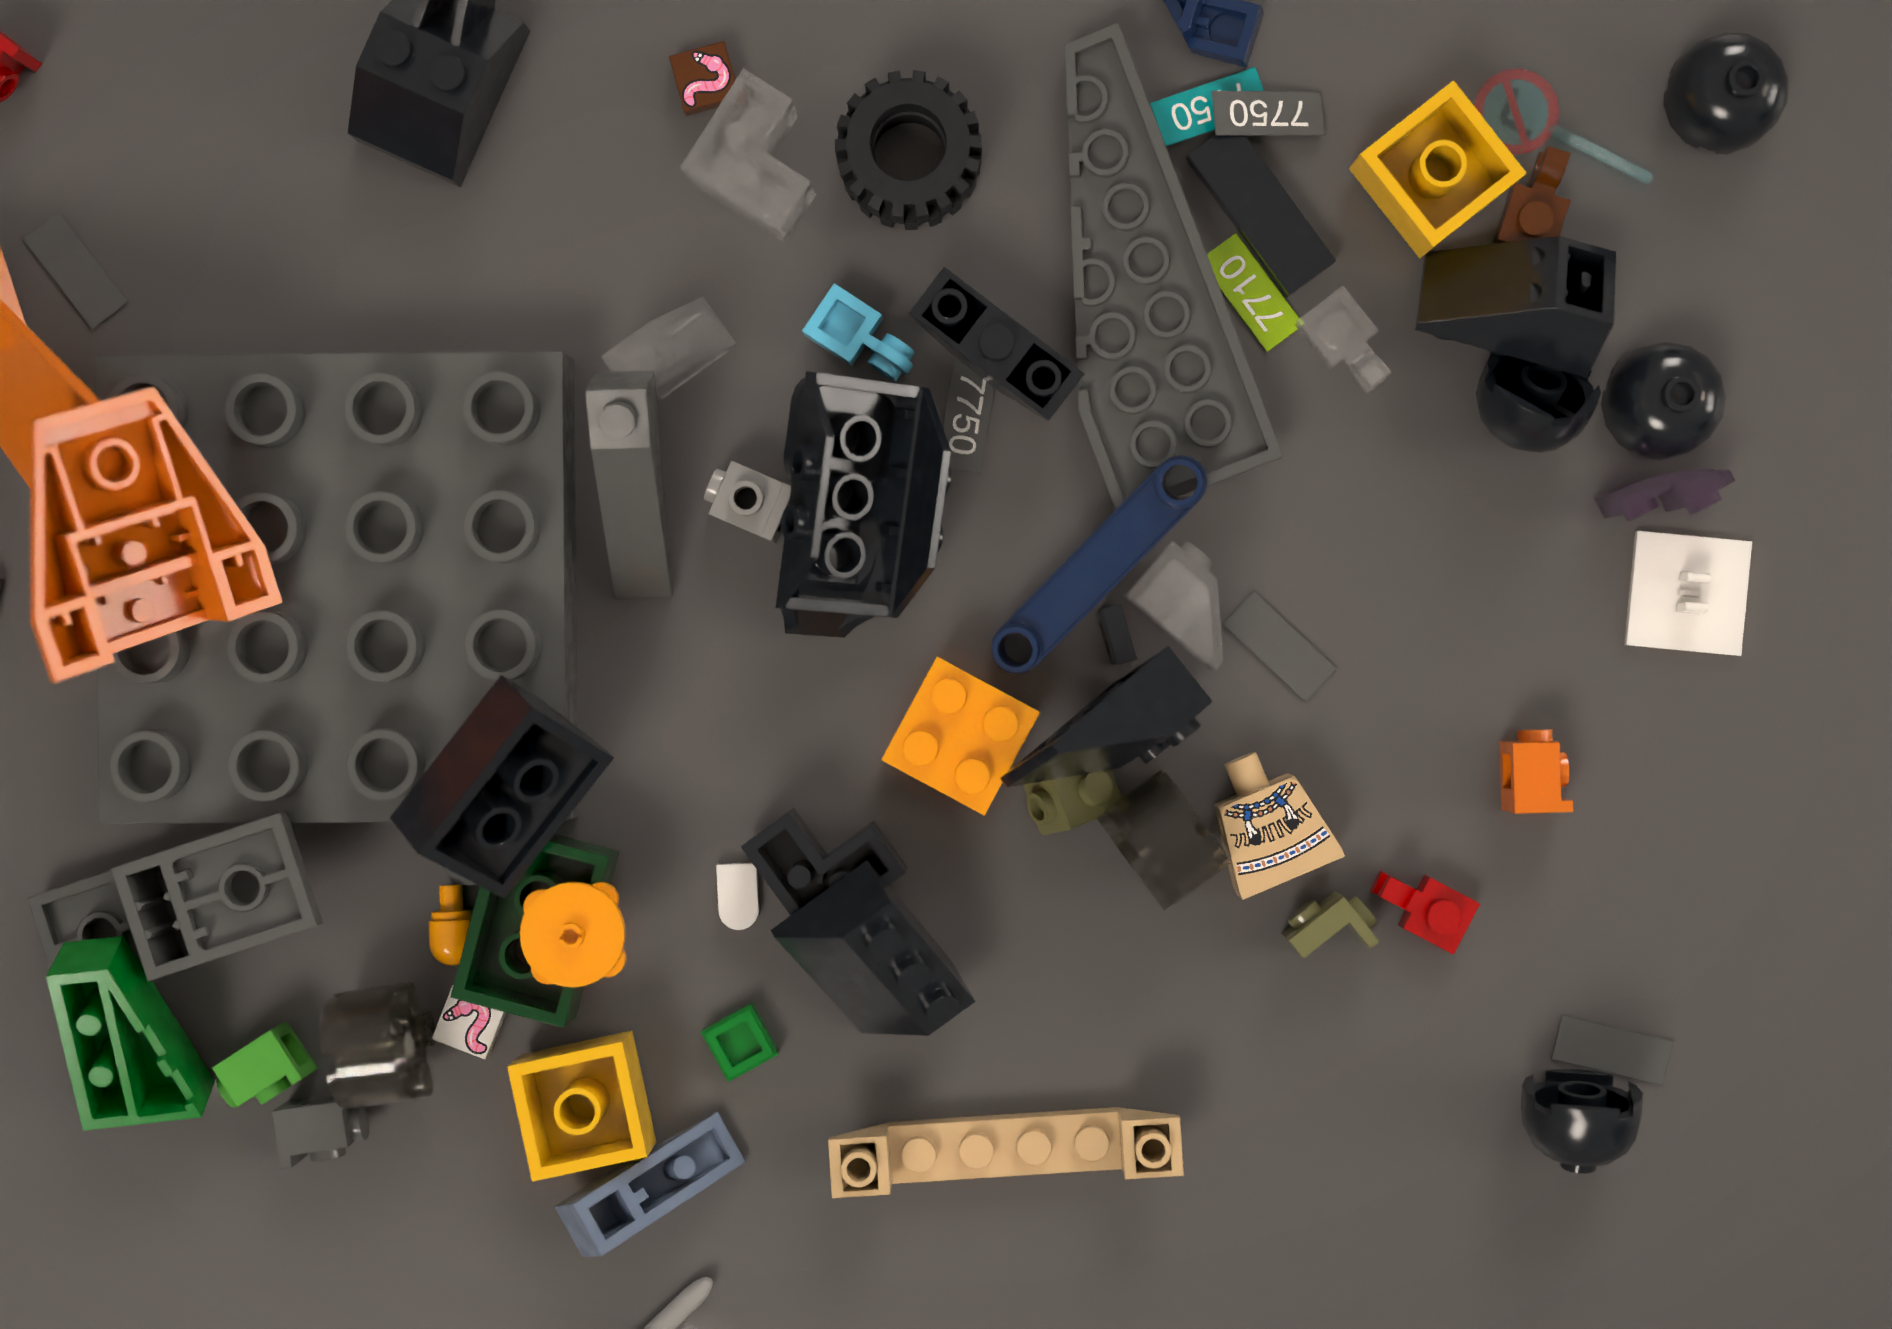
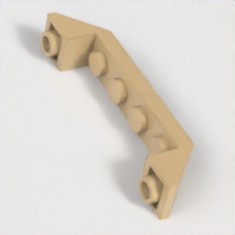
(1004, 1146)

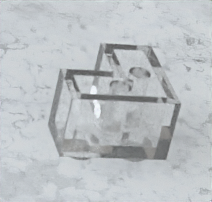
(737, 161)

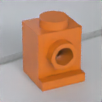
(1533, 773)

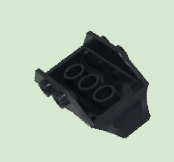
(861, 503)

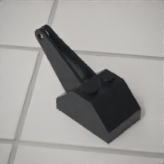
(433, 81)

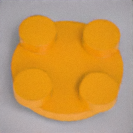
(573, 933)

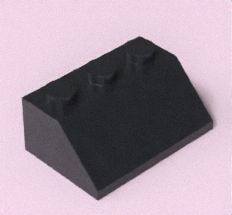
(500, 788)
(874, 958)

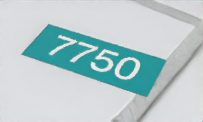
(1192, 110)

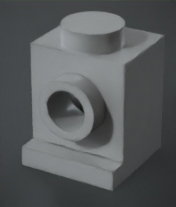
(765, 516)

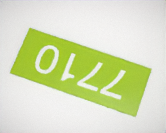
(1252, 292)

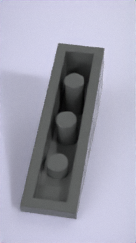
(630, 481)

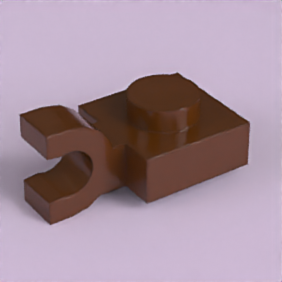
(1535, 209)

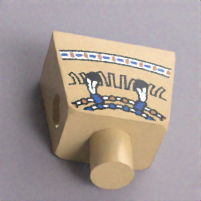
(1270, 829)

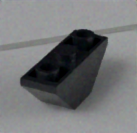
(995, 345)

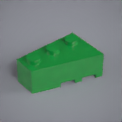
(122, 1039)

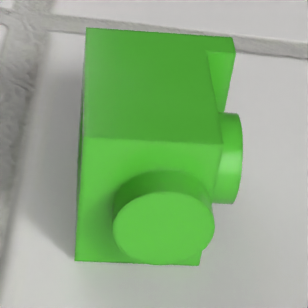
(263, 1067)

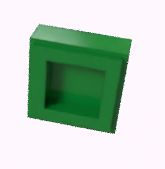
(740, 1041)

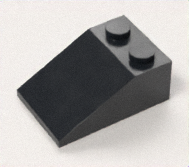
(1128, 720)

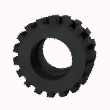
(909, 102)

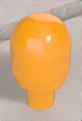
(449, 925)

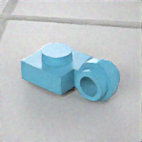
(847, 327)

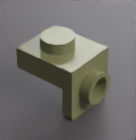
(1071, 800)
(1316, 923)

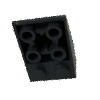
(1522, 300)

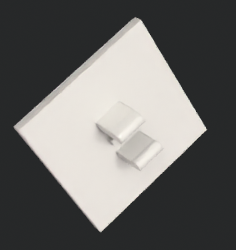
(1688, 593)

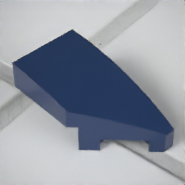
(1218, 27)

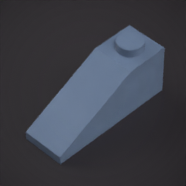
(649, 1187)

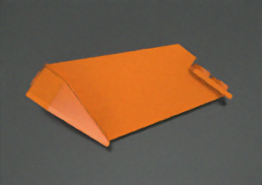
(122, 512)

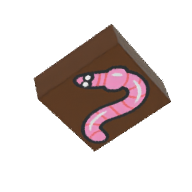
(702, 77)

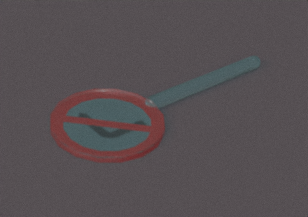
(1526, 113)

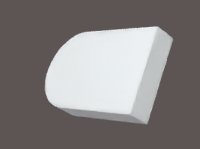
(737, 894)

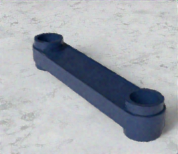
(1098, 565)

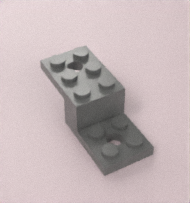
(181, 901)

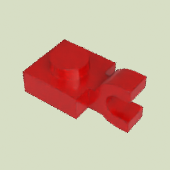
(1430, 910)

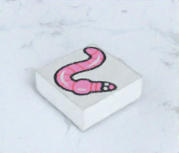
(468, 1027)

